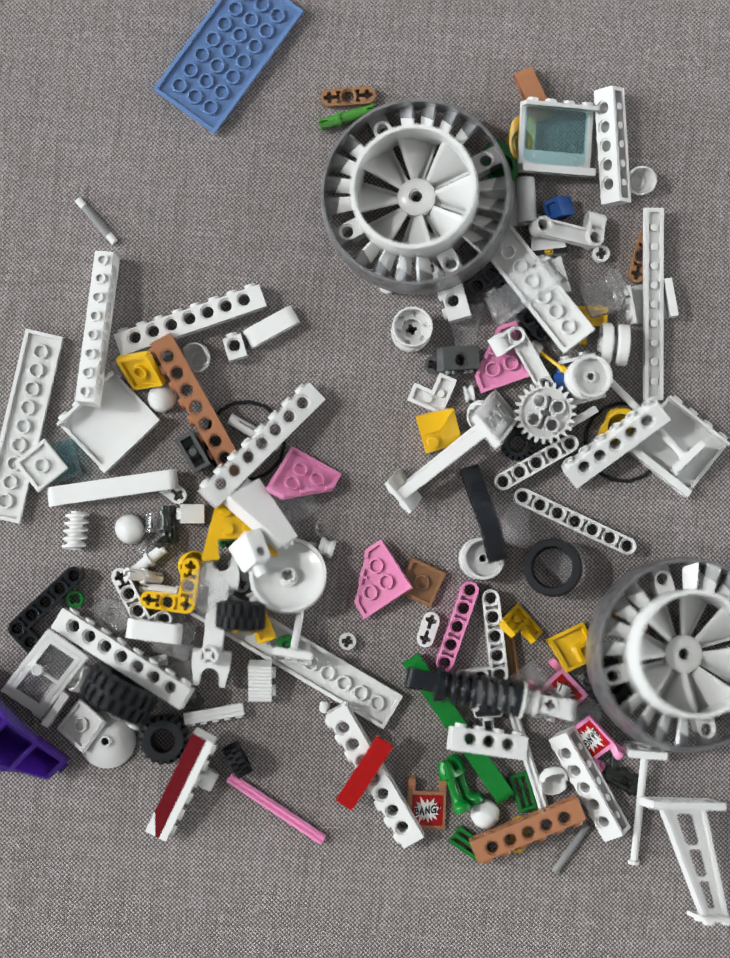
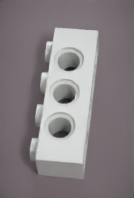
(457, 742)

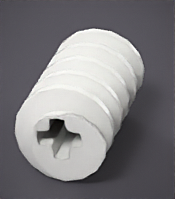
(75, 530)

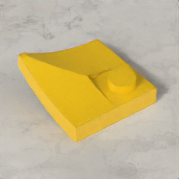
(438, 429)
(570, 647)

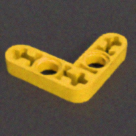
(178, 599)

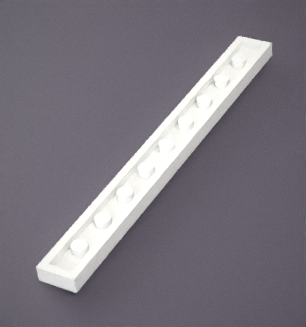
(653, 303)

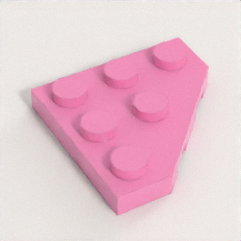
(500, 370)
(302, 476)
(379, 580)

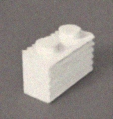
(260, 681)

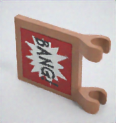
(428, 805)

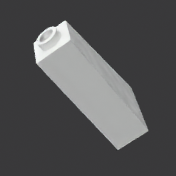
(260, 510)

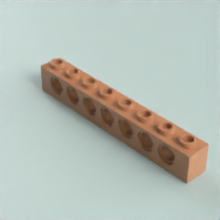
(169, 343)

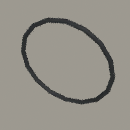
(270, 411)
(585, 443)

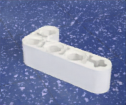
(131, 603)

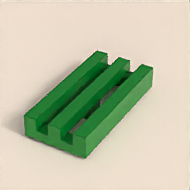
(518, 775)
(459, 846)

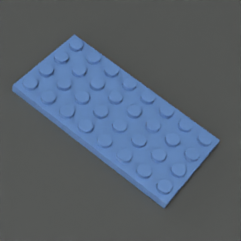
(226, 57)

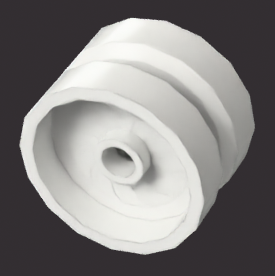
(614, 343)
(587, 367)
(470, 562)

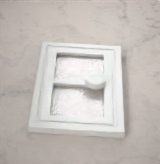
(45, 673)

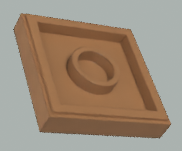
(425, 581)

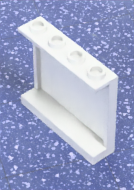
(112, 429)
(686, 431)

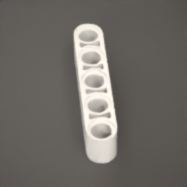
(545, 461)

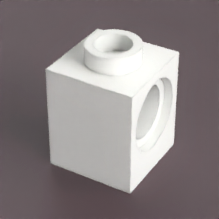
(237, 355)
(190, 513)

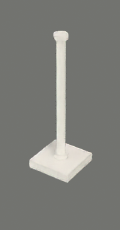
(685, 457)
(293, 654)
(636, 749)

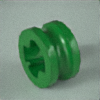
(76, 604)

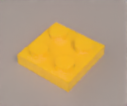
(141, 370)

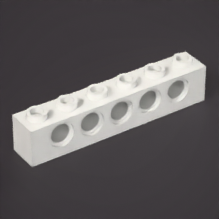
(612, 146)
(461, 310)
(612, 452)
(589, 784)

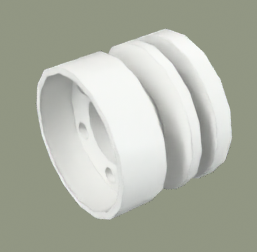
(415, 319)

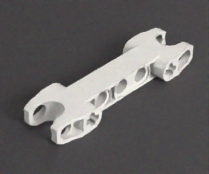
(216, 636)

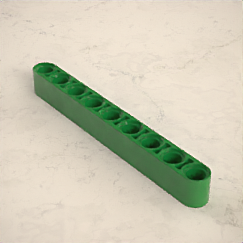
(481, 763)

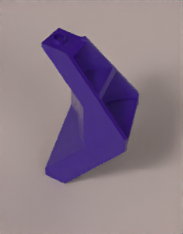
(25, 750)

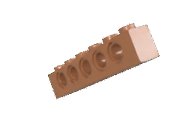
(516, 827)

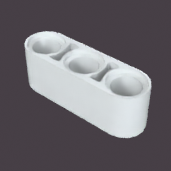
(271, 327)
(154, 631)

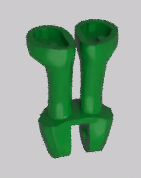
(452, 769)

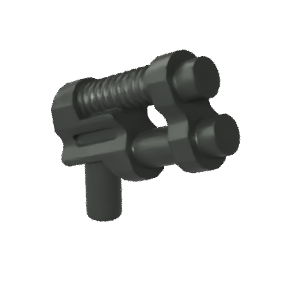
(169, 532)
(615, 774)

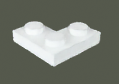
(437, 397)

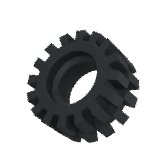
(517, 455)
(237, 759)

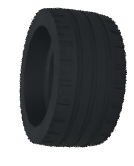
(534, 552)

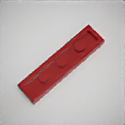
(364, 772)

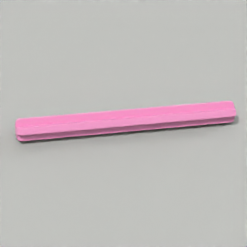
(276, 808)

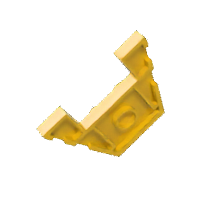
(225, 527)

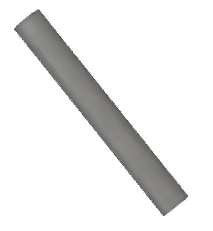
(571, 847)

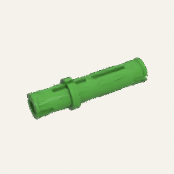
(339, 119)

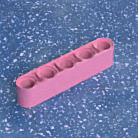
(457, 616)

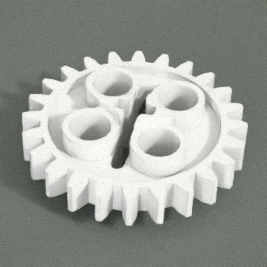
(527, 406)

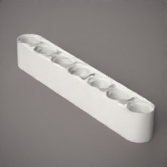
(112, 487)
(581, 528)

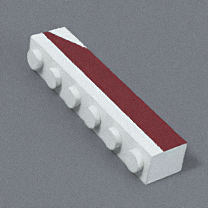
(181, 784)

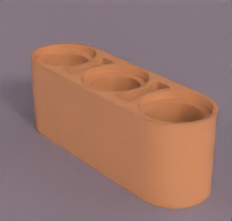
(528, 84)

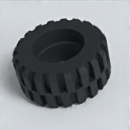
(118, 695)

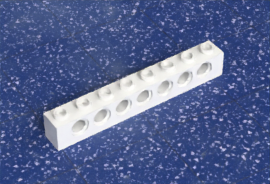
(257, 303)
(97, 329)
(312, 400)
(64, 625)
(402, 836)

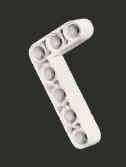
(491, 645)

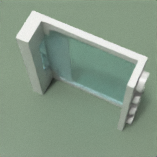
(555, 138)

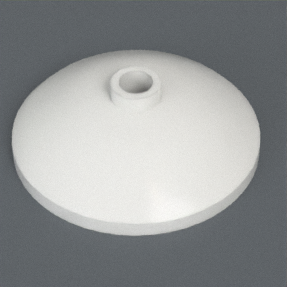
(120, 746)

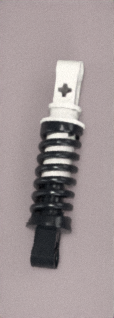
(492, 693)

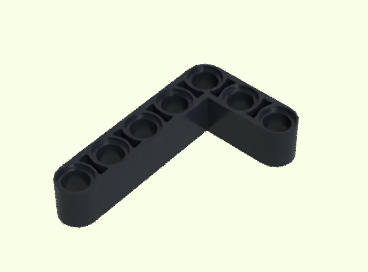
(488, 283)
(485, 513)
(41, 610)

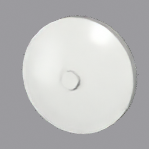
(293, 579)

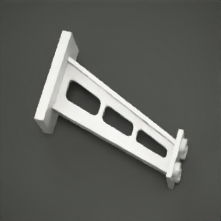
(492, 420)
(696, 807)

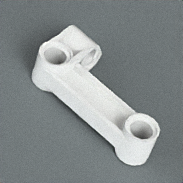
(593, 227)
(503, 343)

